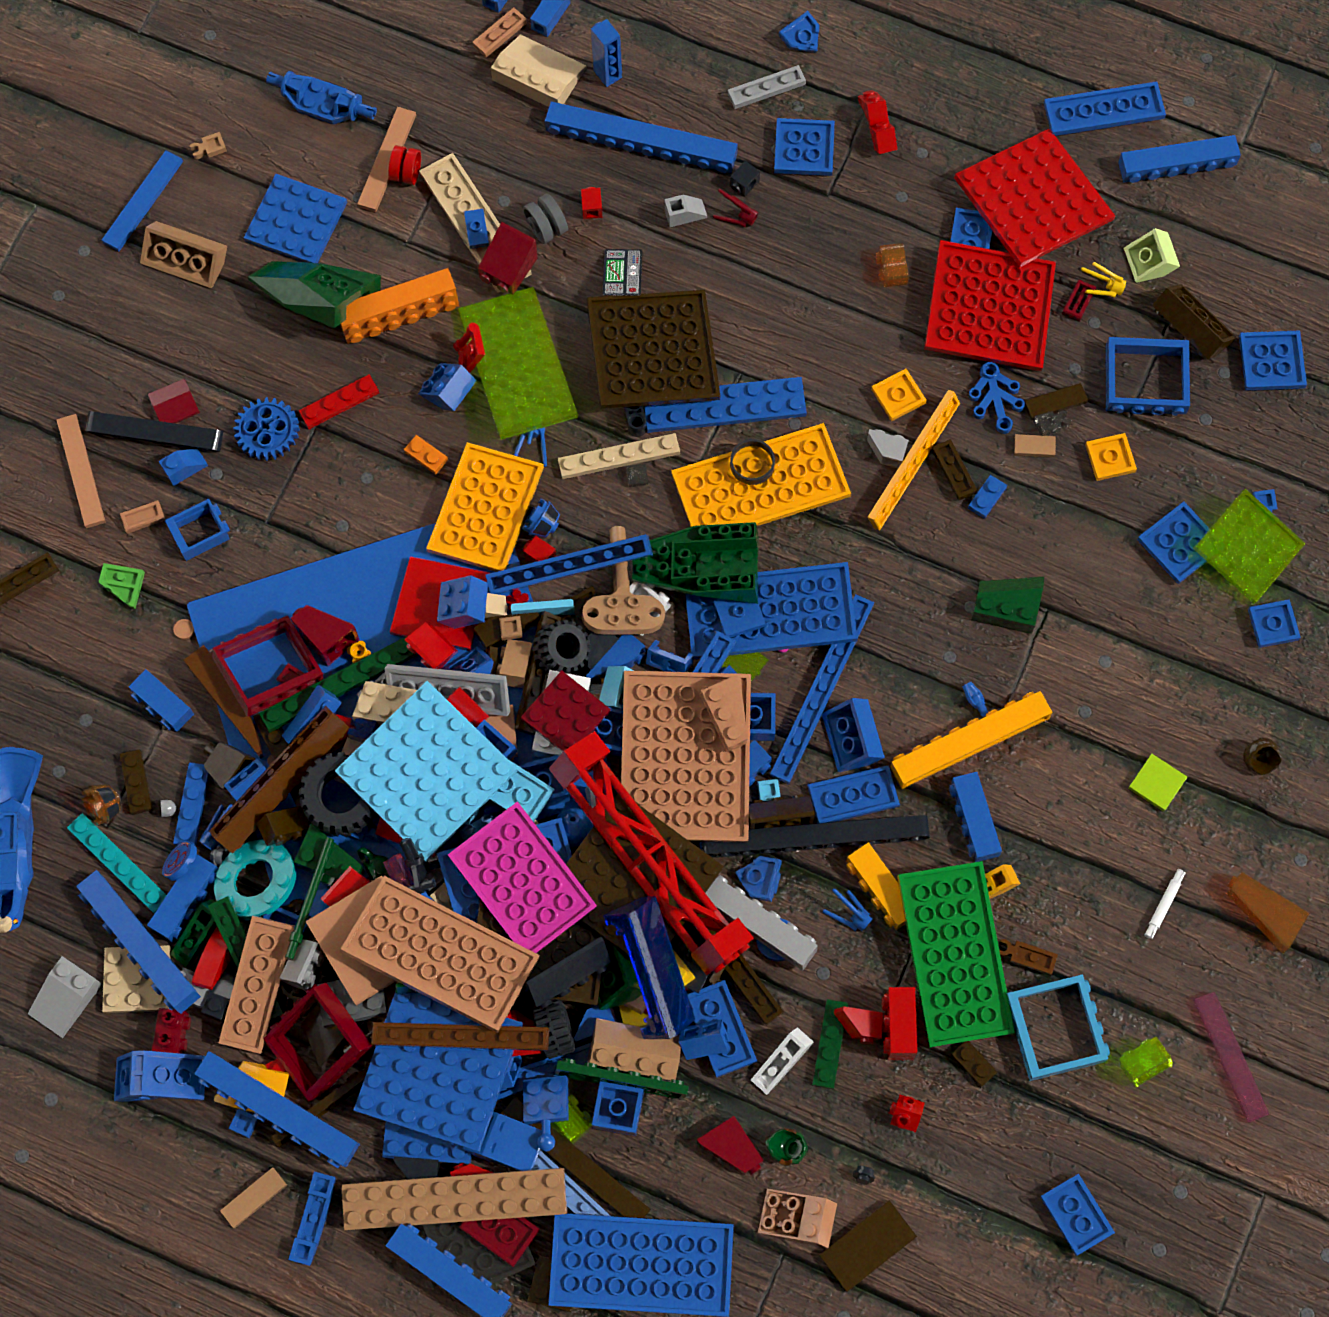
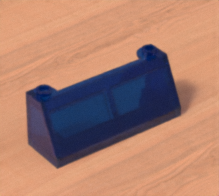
(654, 967)

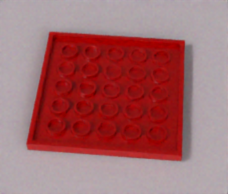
(1034, 197)
(989, 306)

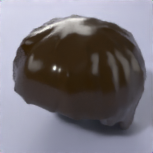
(1262, 756)

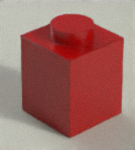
(591, 203)
(538, 550)

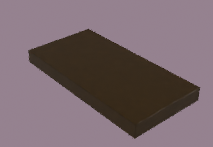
(868, 1246)

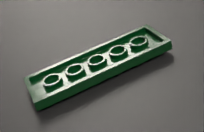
(651, 1085)

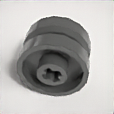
(545, 218)

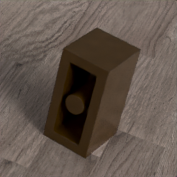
(283, 826)

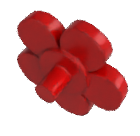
(518, 598)

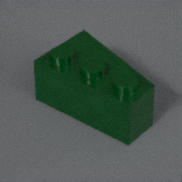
(310, 852)

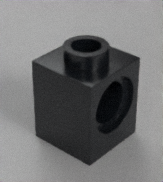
(744, 179)

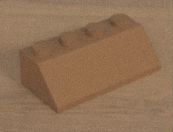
(182, 254)
(624, 1048)

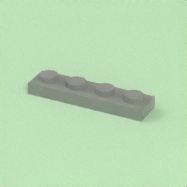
(766, 87)

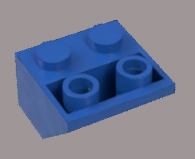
(447, 386)

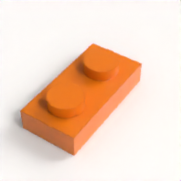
(426, 454)

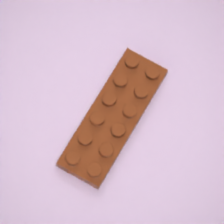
(256, 984)

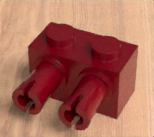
(171, 1031)

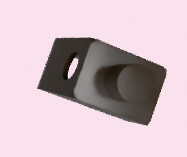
(225, 762)

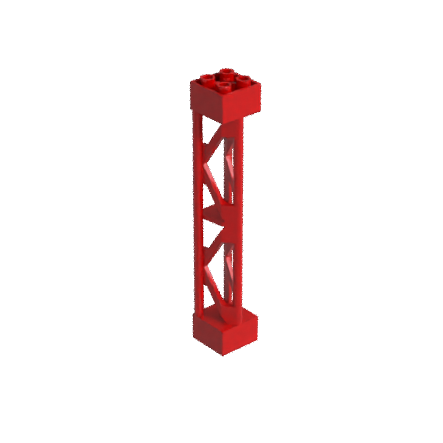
(730, 938)

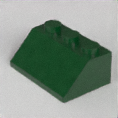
(618, 982)

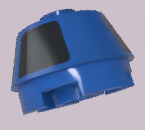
(542, 520)

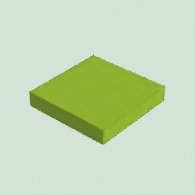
(1157, 782)

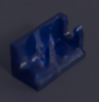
(365, 732)

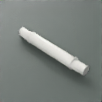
(1164, 904)

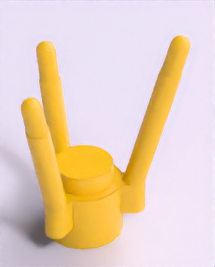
(1115, 284)

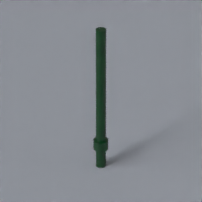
(296, 937)

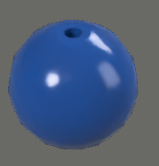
(576, 826)

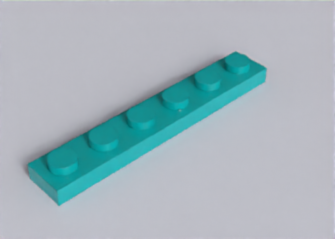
(117, 862)

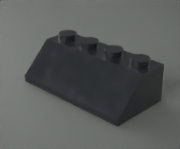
(567, 973)

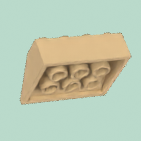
(536, 71)

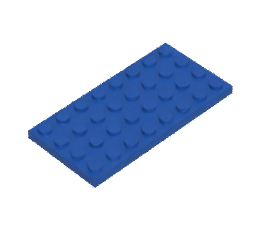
(799, 611)
(641, 1265)

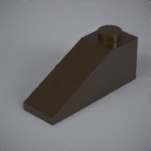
(490, 632)

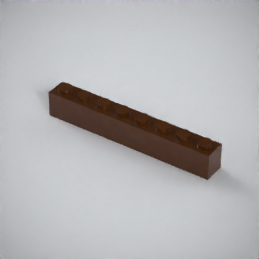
(279, 779)

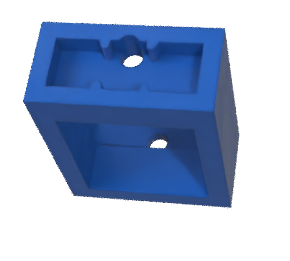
(190, 515)

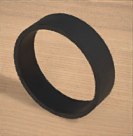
(752, 442)

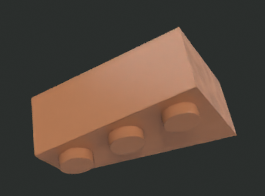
(726, 711)

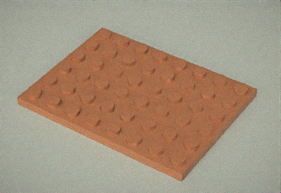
(677, 759)

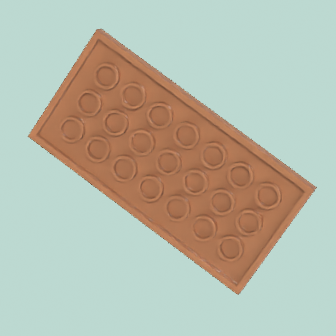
(440, 954)

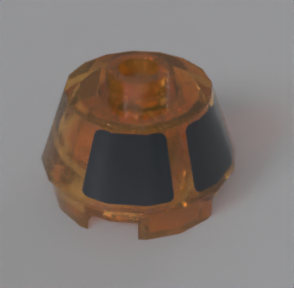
(101, 803)

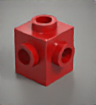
(906, 1113)

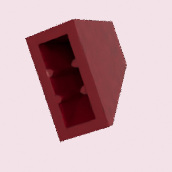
(732, 1147)

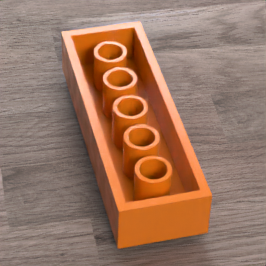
(399, 306)

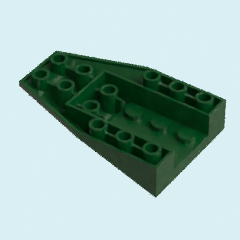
(315, 288)
(704, 562)

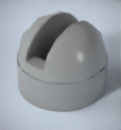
(167, 808)

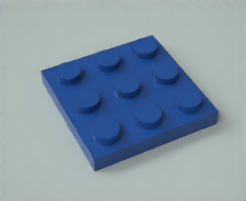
(804, 146)
(1272, 360)
(1173, 541)

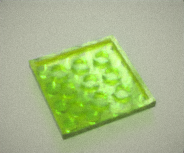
(1249, 546)

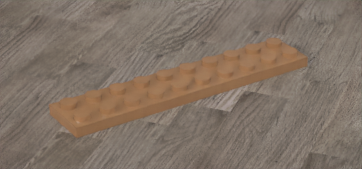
(454, 1198)

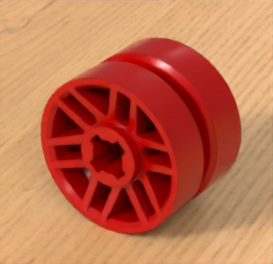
(404, 164)

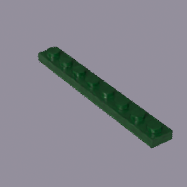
(338, 683)

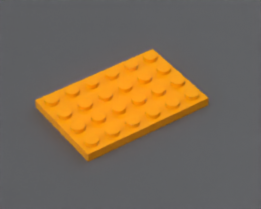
(485, 508)

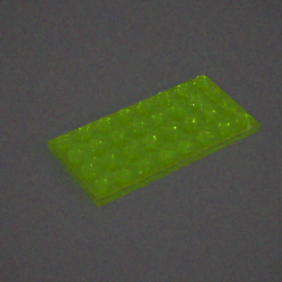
(519, 364)

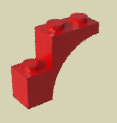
(877, 117)

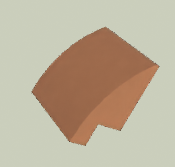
(332, 929)

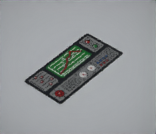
(622, 272)

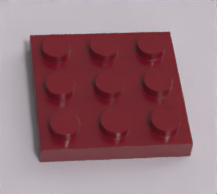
(565, 712)

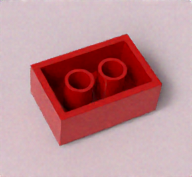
(900, 1023)

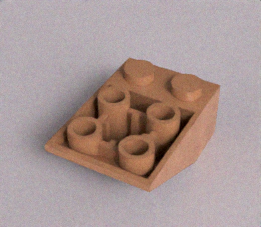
(797, 1217)

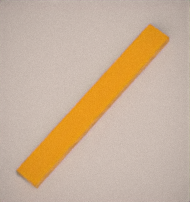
(913, 460)

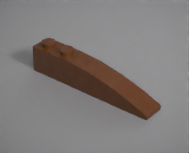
(212, 680)

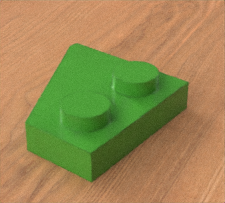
(122, 582)

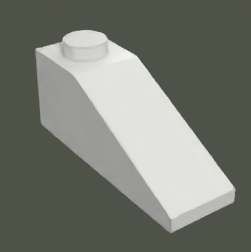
(782, 1060)

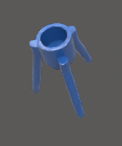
(533, 434)
(207, 839)
(861, 916)

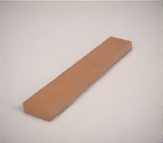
(378, 177)
(81, 471)

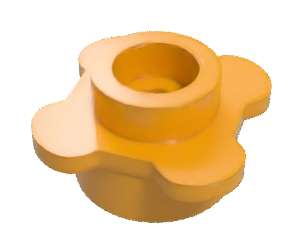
(359, 646)

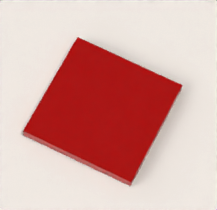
(420, 600)

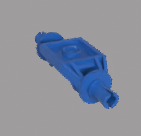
(320, 98)

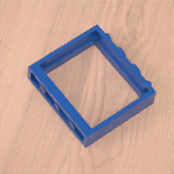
(1147, 347)

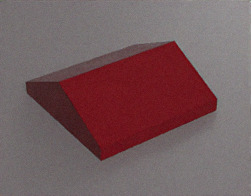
(174, 402)

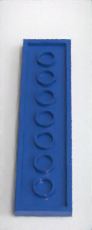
(737, 405)

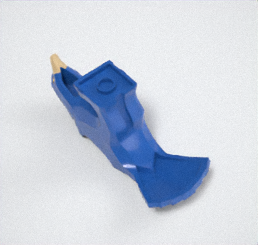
(17, 780)

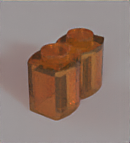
(893, 265)

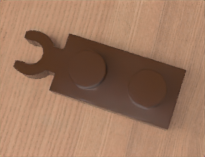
(1030, 956)

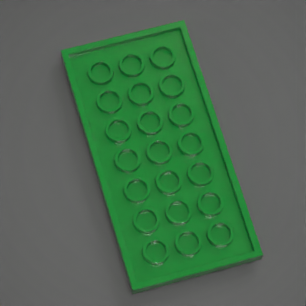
(955, 954)

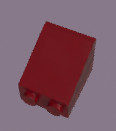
(508, 259)
(324, 632)

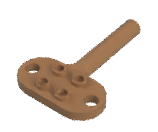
(622, 610)

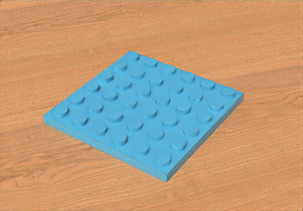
(426, 770)

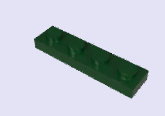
(829, 1047)

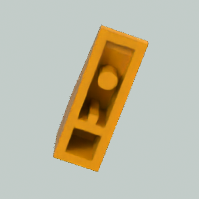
(1001, 880)

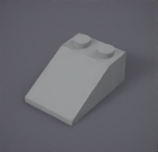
(63, 996)

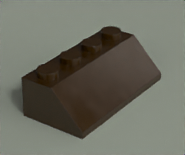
(1193, 321)

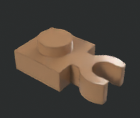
(211, 145)

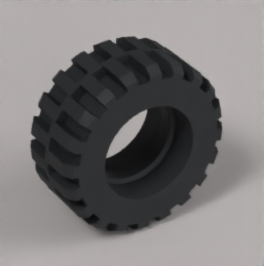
(317, 813)

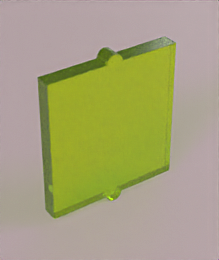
(747, 663)

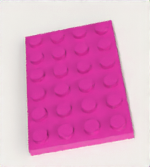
(522, 879)

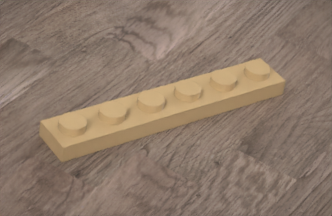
(618, 456)

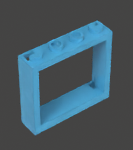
(1024, 1040)

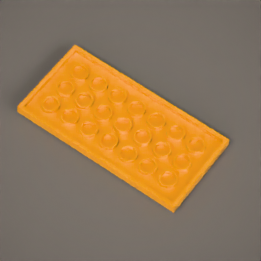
(802, 479)

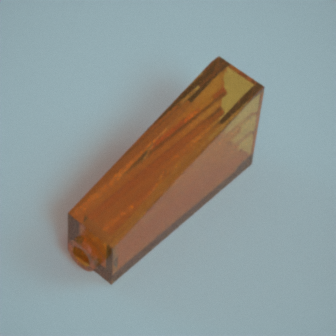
(1269, 911)

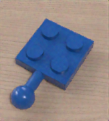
(545, 1102)

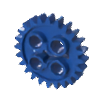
(254, 418)

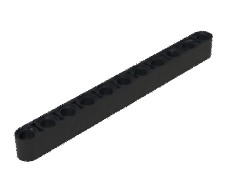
(823, 836)

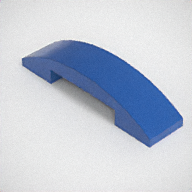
(313, 1219)

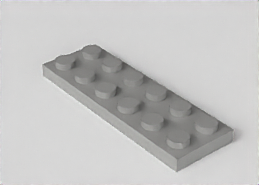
(485, 689)

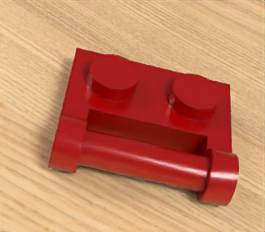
(473, 352)

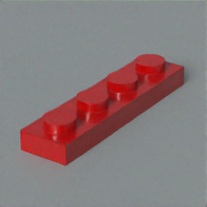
(339, 401)

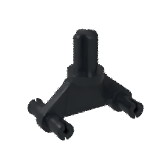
(418, 866)

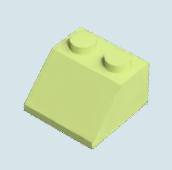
(1151, 256)

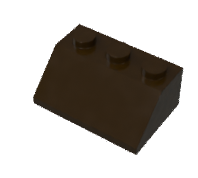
(781, 812)

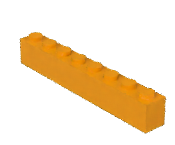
(971, 739)

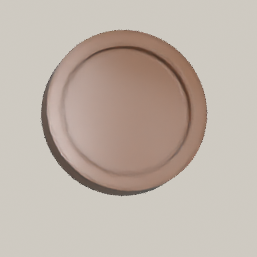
(183, 629)

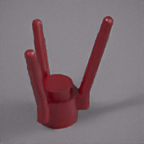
(746, 214)

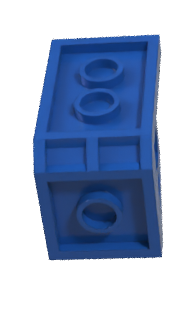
(157, 1075)

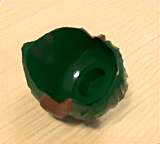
(787, 1146)

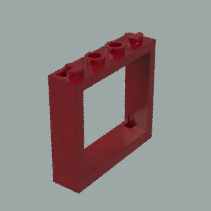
(256, 636)
(292, 1061)

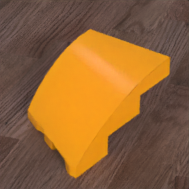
(271, 1078)

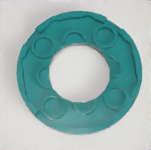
(278, 889)

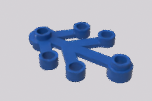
(996, 395)

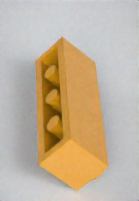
(879, 883)

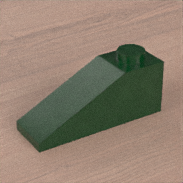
(195, 935)

